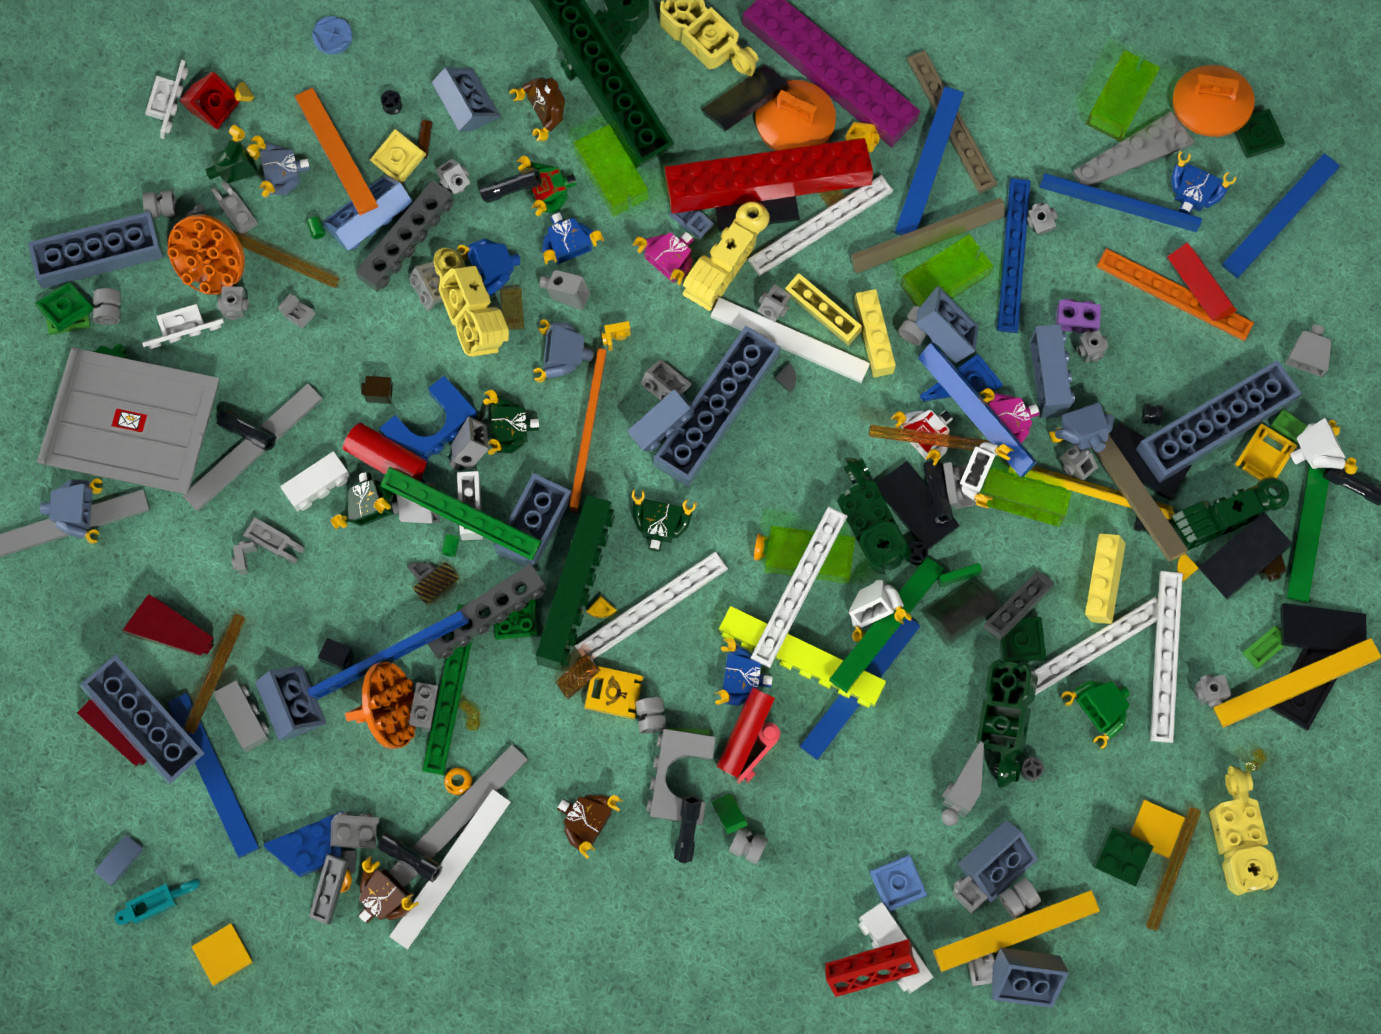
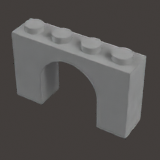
(673, 747)

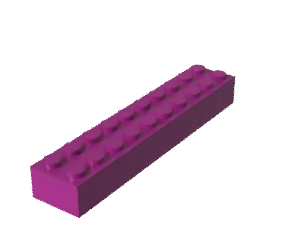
(831, 68)

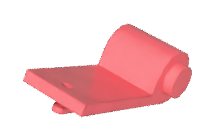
(767, 739)

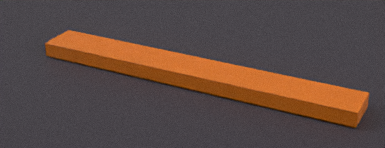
(336, 151)
(1169, 292)
(588, 431)

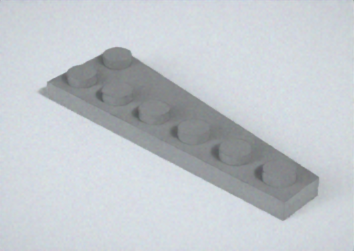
(1147, 145)

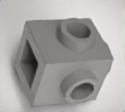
(453, 177)
(1045, 225)
(233, 302)
(774, 303)
(1091, 352)
(1078, 462)
(1212, 690)

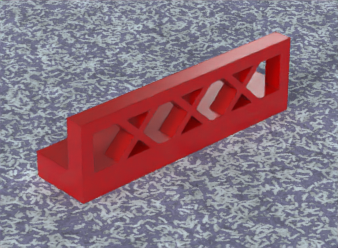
(869, 964)

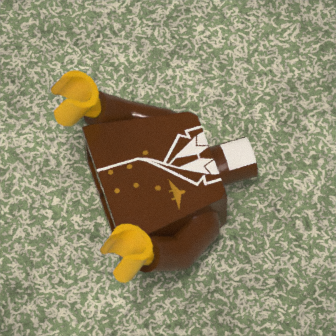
(546, 101)
(587, 819)
(383, 894)

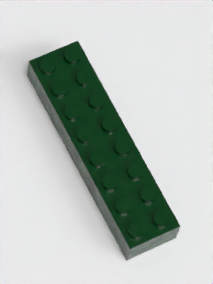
(574, 583)

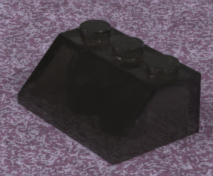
(961, 610)

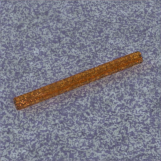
(287, 260)
(925, 437)
(214, 674)
(1173, 869)

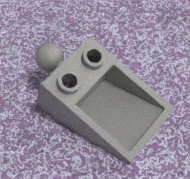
(965, 791)

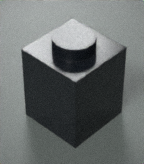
(336, 655)

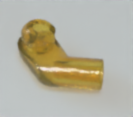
(473, 715)
(1259, 760)

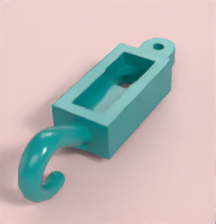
(157, 901)

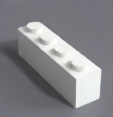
(885, 931)

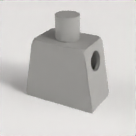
(566, 289)
(1311, 352)
(469, 444)
(412, 512)

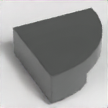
(198, 209)
(787, 378)
(420, 570)

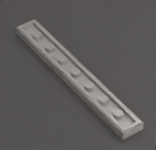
(247, 452)
(46, 530)
(462, 811)

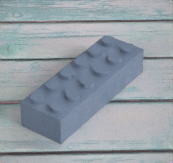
(95, 250)
(141, 719)

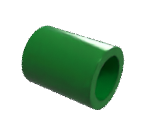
(316, 227)
(450, 545)

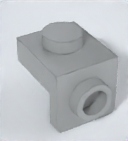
(296, 311)
(239, 561)
(968, 894)

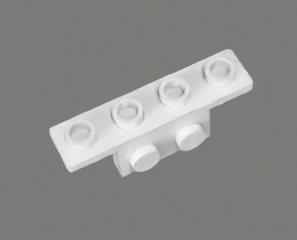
(163, 98)
(181, 322)

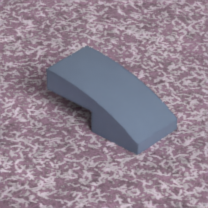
(693, 222)
(118, 860)

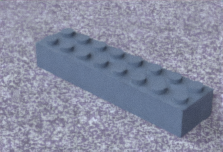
(717, 406)
(1218, 421)

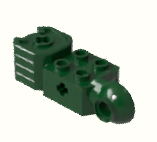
(619, 22)
(872, 520)
(1206, 522)
(1006, 716)

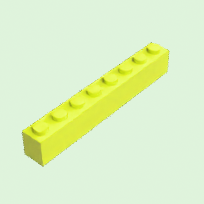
(800, 656)

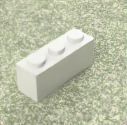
(315, 482)
(470, 493)

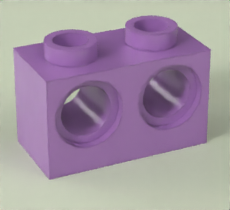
(1078, 322)

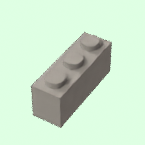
(242, 715)

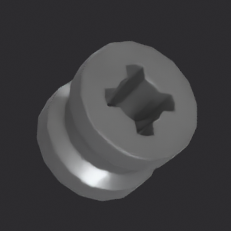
(1033, 765)

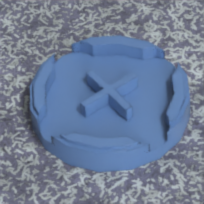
(332, 35)

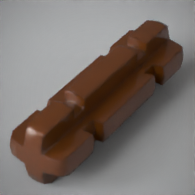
(425, 136)

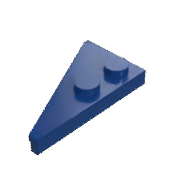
(977, 375)

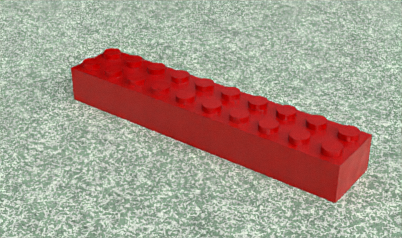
(768, 175)

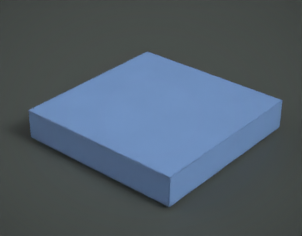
(898, 883)

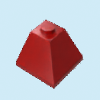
(210, 100)

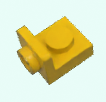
(866, 131)
(618, 331)

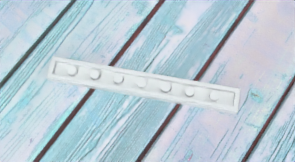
(819, 225)
(791, 340)
(798, 587)
(652, 606)
(1096, 645)
(1166, 657)
(452, 865)

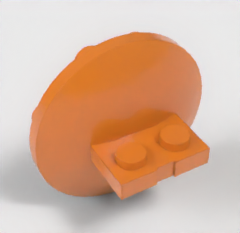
(1213, 100)
(796, 117)
(206, 253)
(386, 705)

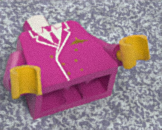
(668, 254)
(1012, 412)

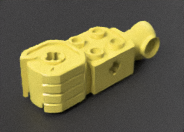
(706, 34)
(712, 275)
(466, 301)
(1241, 837)

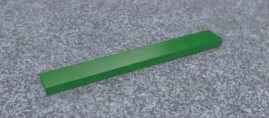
(461, 513)
(1307, 536)
(884, 628)
(447, 708)

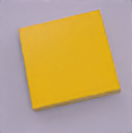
(1157, 827)
(222, 954)

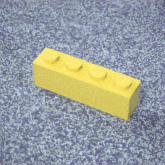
(823, 309)
(874, 333)
(1105, 578)

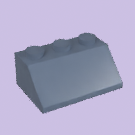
(465, 98)
(947, 325)
(661, 421)
(289, 702)
(998, 860)
(1027, 977)

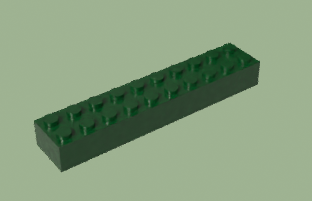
(605, 78)

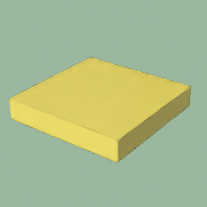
(398, 156)

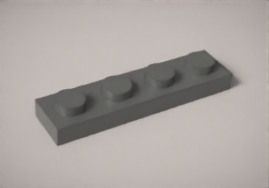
(1018, 605)

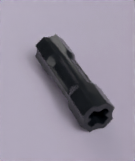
(497, 189)
(235, 424)
(1369, 490)
(940, 503)
(689, 815)
(421, 864)

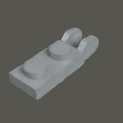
(235, 209)
(271, 540)

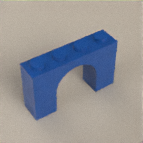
(456, 410)

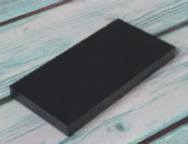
(745, 98)
(779, 210)
(1127, 442)
(912, 503)
(1245, 555)
(1321, 628)
(1305, 707)

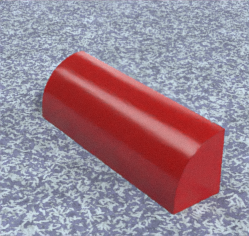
(1201, 283)
(382, 452)
(745, 732)

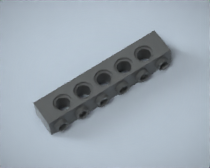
(432, 195)
(490, 600)

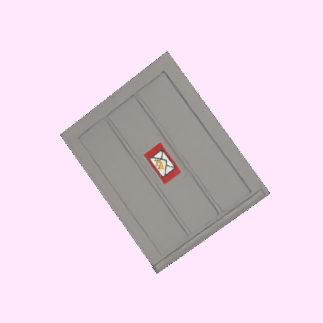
(129, 421)

